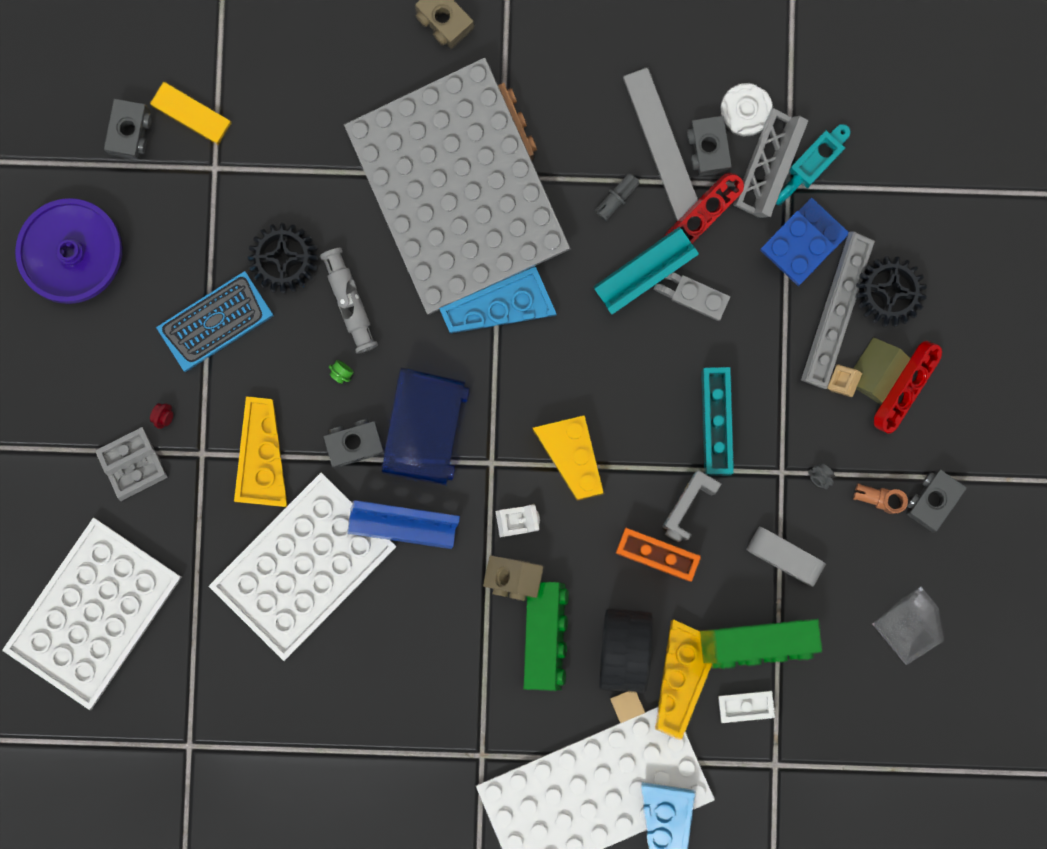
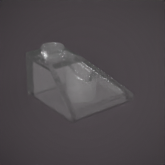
(911, 626)

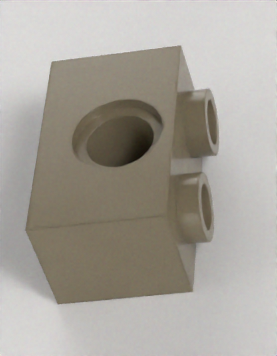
(451, 31)
(512, 576)

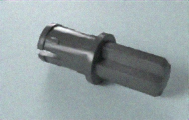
(617, 196)

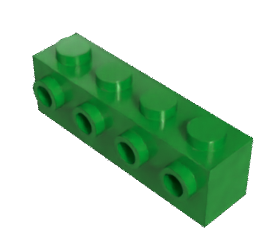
(545, 638)

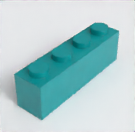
(717, 421)

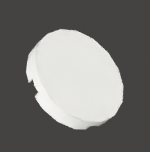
(746, 109)

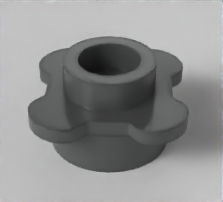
(822, 476)

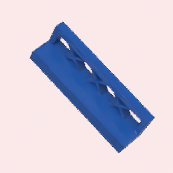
(402, 524)

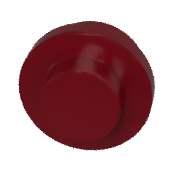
(161, 415)

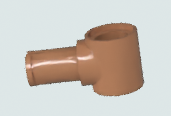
(880, 498)

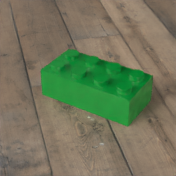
(758, 642)

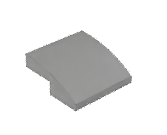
(131, 464)

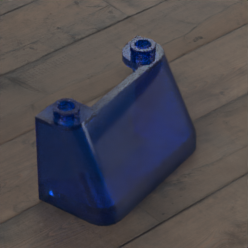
(423, 427)

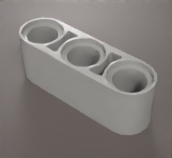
(786, 556)

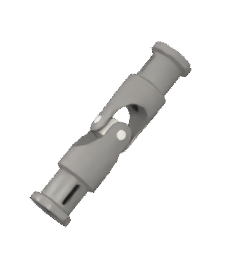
(347, 296)

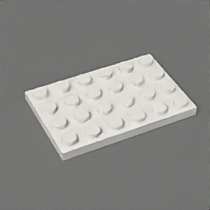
(300, 568)
(92, 613)

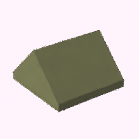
(880, 369)

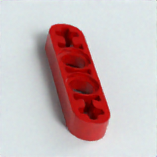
(699, 208)
(910, 389)

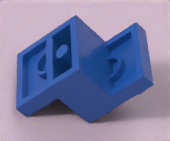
(804, 241)

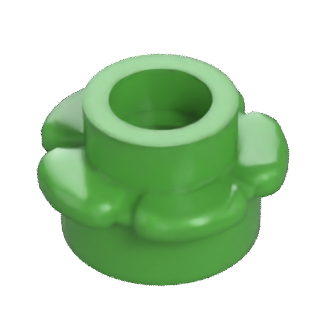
(341, 372)

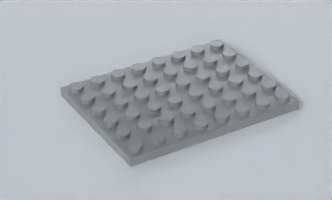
(457, 186)

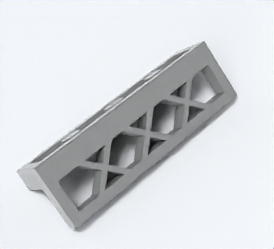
(779, 166)

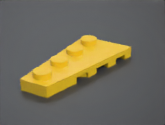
(260, 463)
(682, 679)

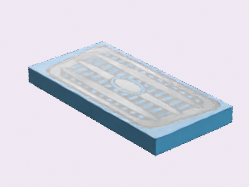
(214, 321)

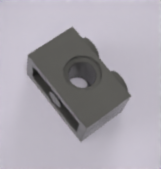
(122, 115)
(714, 131)
(369, 447)
(949, 493)

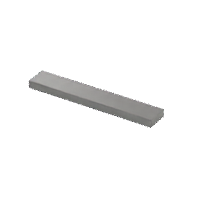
(661, 141)
(837, 310)

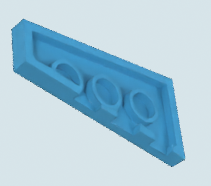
(503, 303)

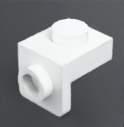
(517, 520)

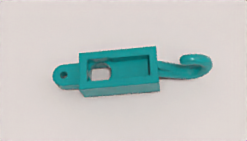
(812, 164)

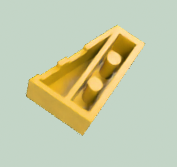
(572, 454)

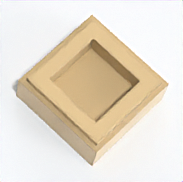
(844, 380)
(627, 706)

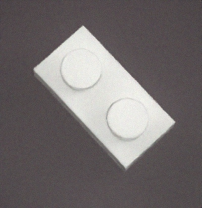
(746, 706)

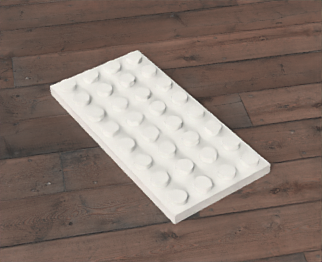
(591, 788)

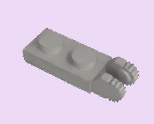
(695, 296)

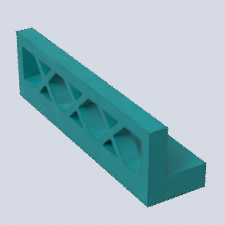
(645, 270)

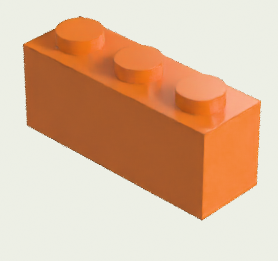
(658, 555)

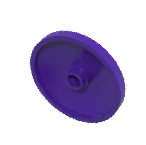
(68, 251)

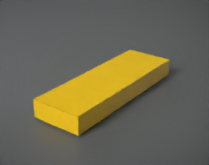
(190, 113)

